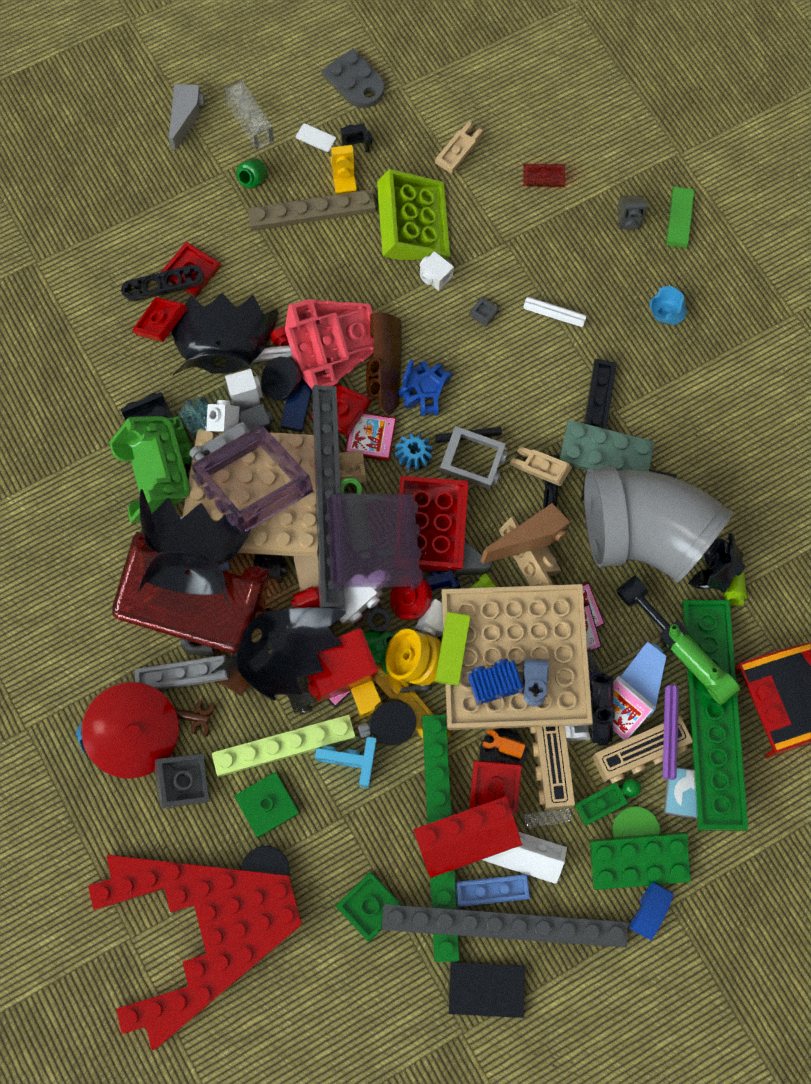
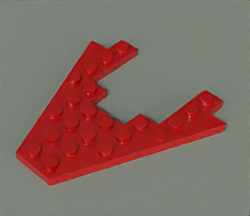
(239, 921)

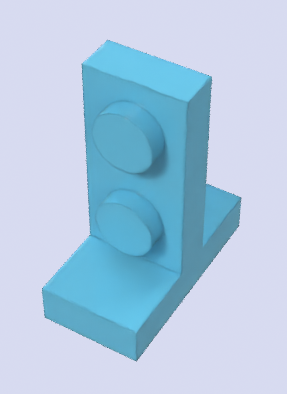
(351, 758)

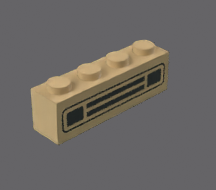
(637, 752)
(553, 767)

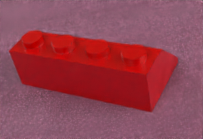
(467, 837)

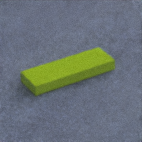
(452, 649)

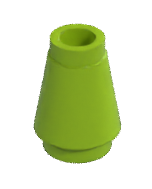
(737, 591)

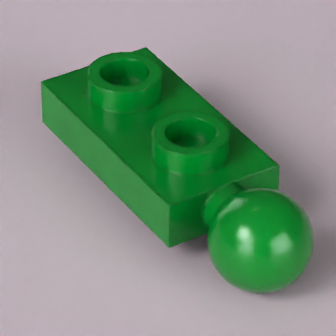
(606, 801)

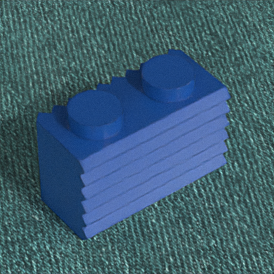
(495, 681)

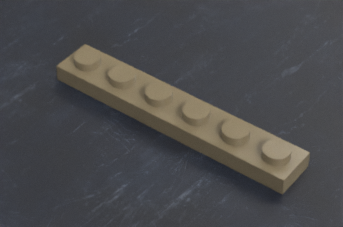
(311, 210)

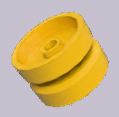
(413, 657)

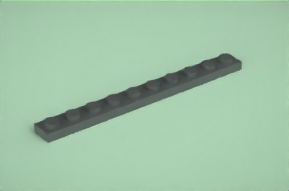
(326, 482)
(504, 925)

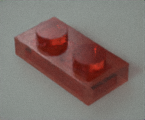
(544, 175)

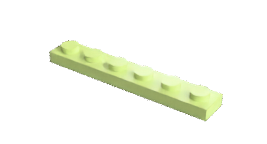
(283, 745)

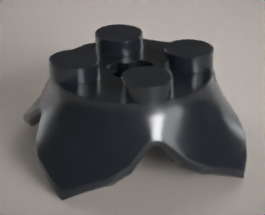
(723, 563)

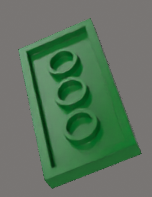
(639, 860)

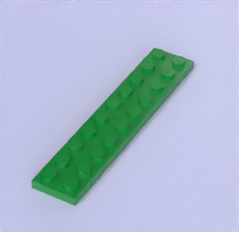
(713, 726)

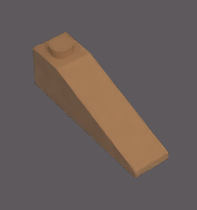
(532, 534)

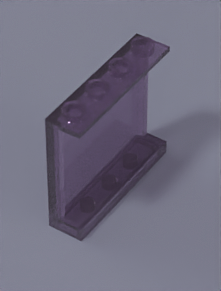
(374, 541)

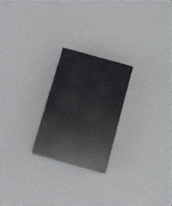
(486, 990)

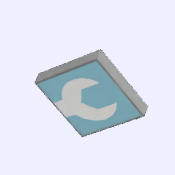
(681, 795)

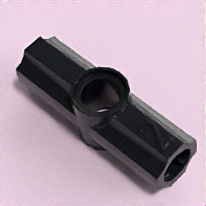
(602, 699)

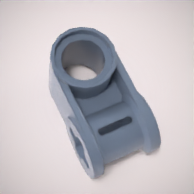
(535, 677)

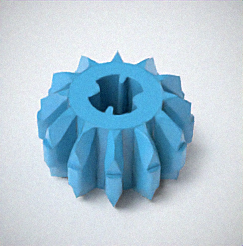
(420, 457)

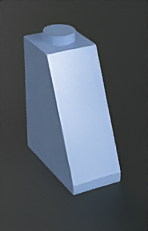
(646, 672)

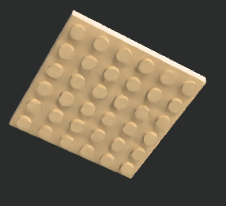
(252, 478)
(515, 626)

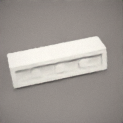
(534, 858)

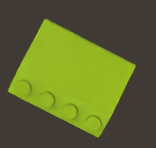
(412, 216)

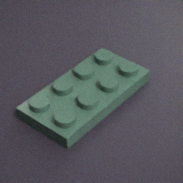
(597, 447)

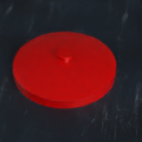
(129, 729)

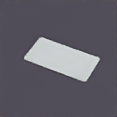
(315, 137)

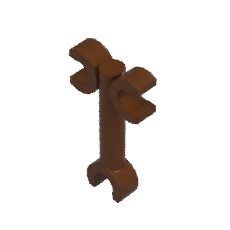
(199, 719)

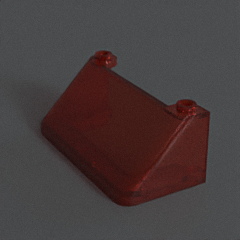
(185, 615)

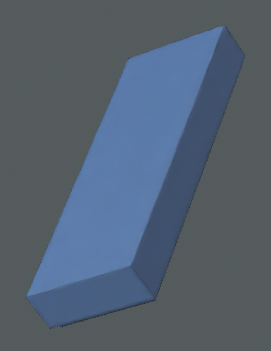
(492, 890)

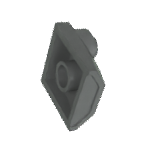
(181, 781)

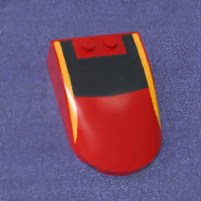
(782, 695)

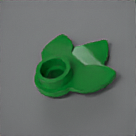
(378, 646)

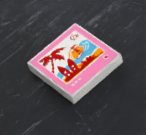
(629, 708)

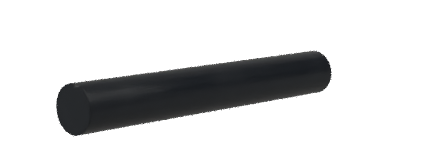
(487, 432)

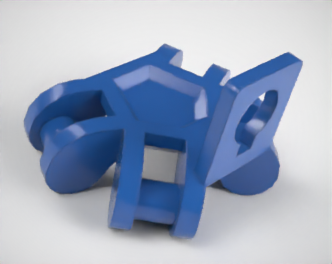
(427, 385)

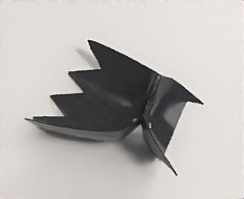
(240, 330)
(186, 539)
(295, 640)

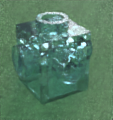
(194, 414)

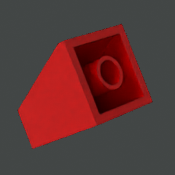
(343, 667)

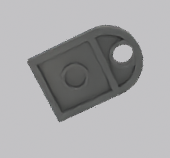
(354, 79)

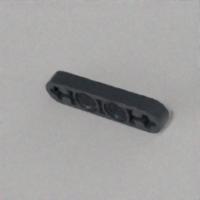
(163, 286)

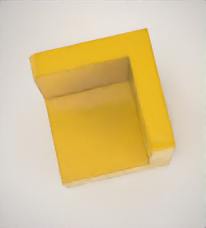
(365, 698)

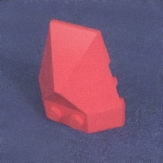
(328, 338)

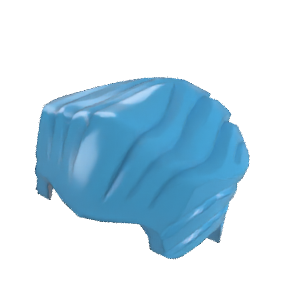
(668, 306)

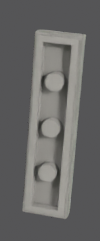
(183, 673)

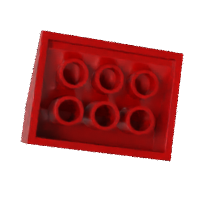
(440, 520)

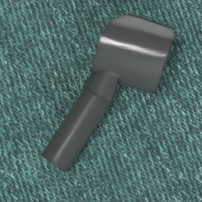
(422, 689)

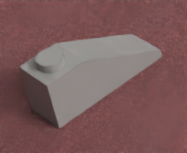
(185, 111)

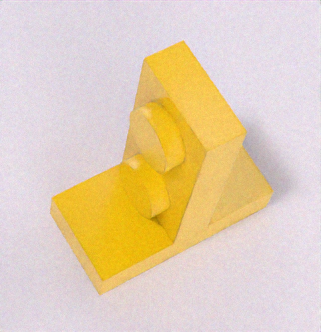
(343, 169)

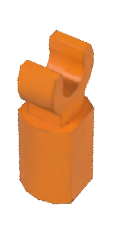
(505, 744)

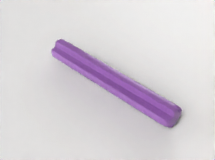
(670, 732)

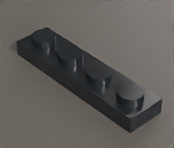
(600, 393)

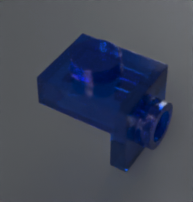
(440, 580)

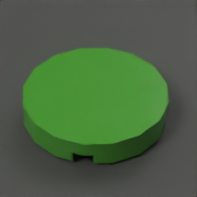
(635, 822)

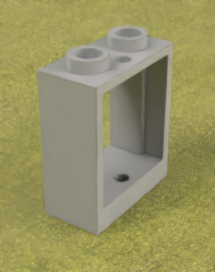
(446, 467)

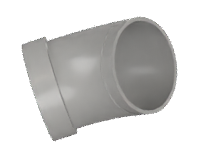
(649, 519)

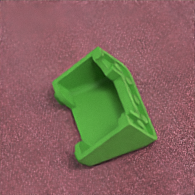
(154, 459)

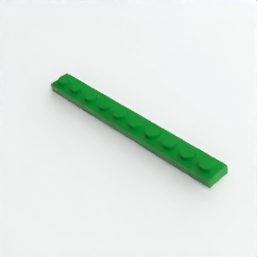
(439, 807)

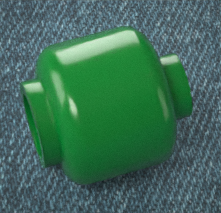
(251, 173)

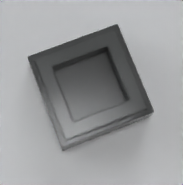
(483, 311)

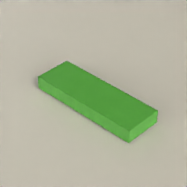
(680, 217)

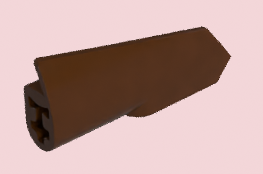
(385, 367)

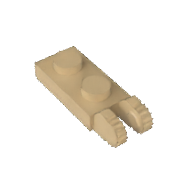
(458, 148)
(542, 466)

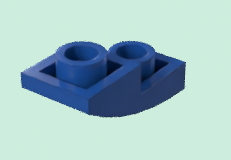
(652, 912)

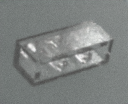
(249, 114)

